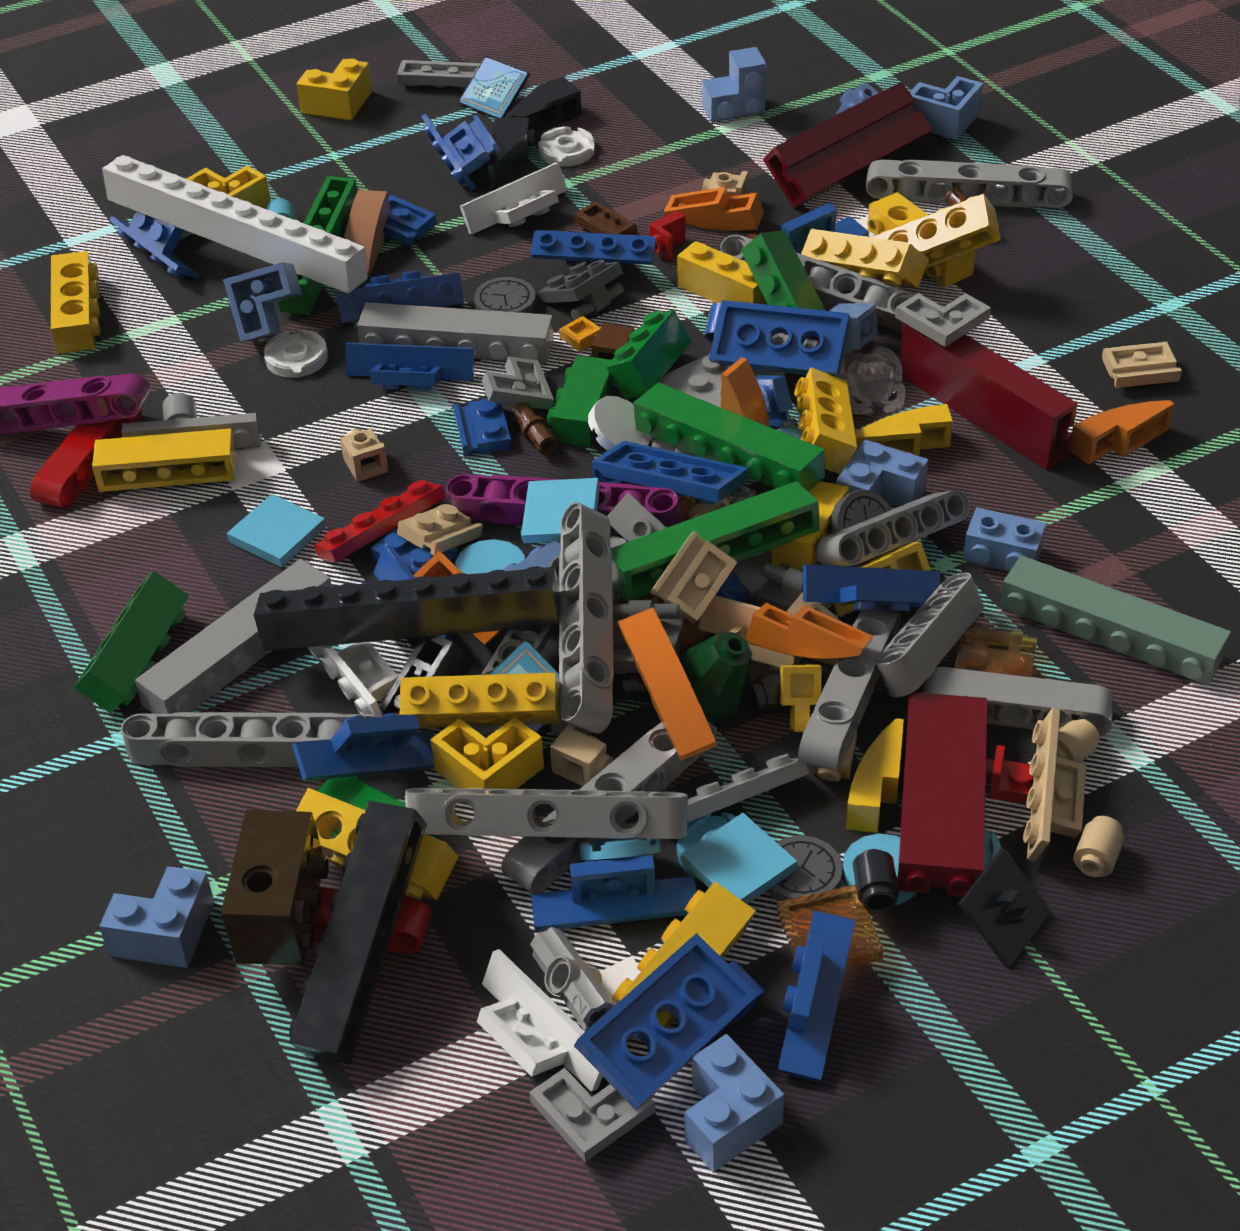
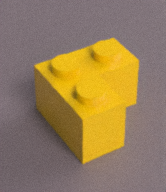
(335, 93)
(244, 184)
(494, 762)

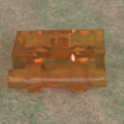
(992, 660)

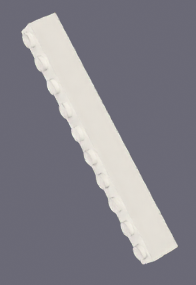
(236, 223)

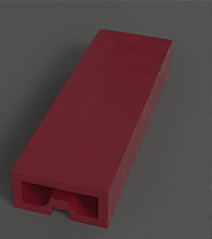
(846, 144)
(992, 394)
(943, 794)

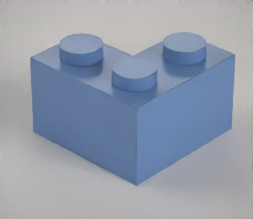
(740, 92)
(949, 109)
(253, 297)
(886, 471)
(162, 927)
(736, 1106)

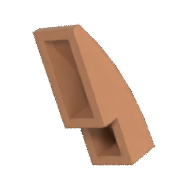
(367, 223)

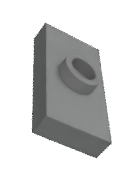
(633, 519)

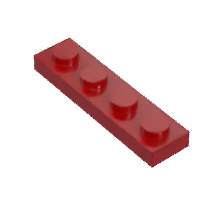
(372, 525)

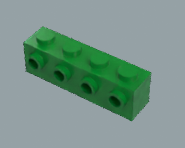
(132, 642)

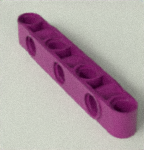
(71, 402)
(503, 498)

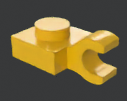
(800, 688)

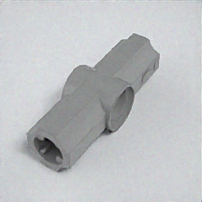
(571, 977)

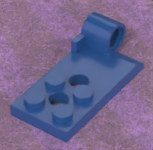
(748, 329)
(662, 468)
(692, 986)

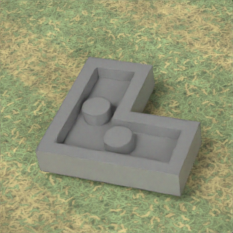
(940, 322)
(521, 384)
(585, 1120)

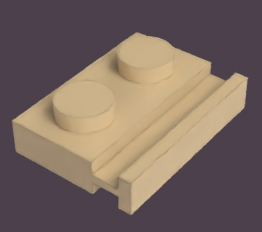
(1141, 364)
(439, 529)
(694, 576)

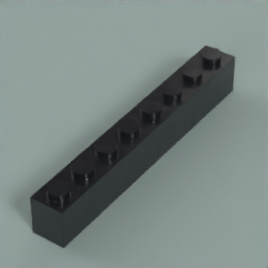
(408, 608)

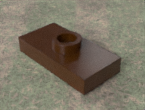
(603, 220)

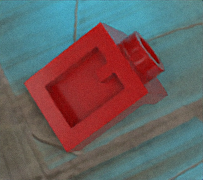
(668, 233)
(1008, 779)

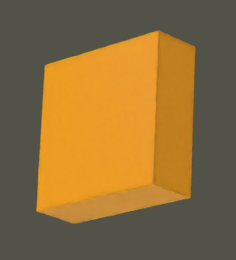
(579, 333)

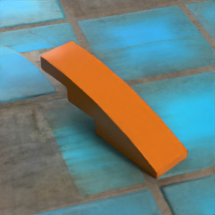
(667, 684)

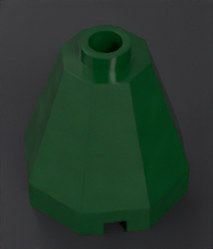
(719, 674)

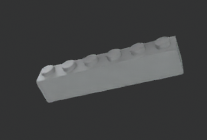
(490, 333)
(218, 651)

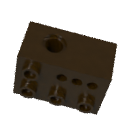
(274, 888)

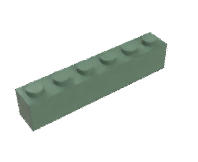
(1115, 619)

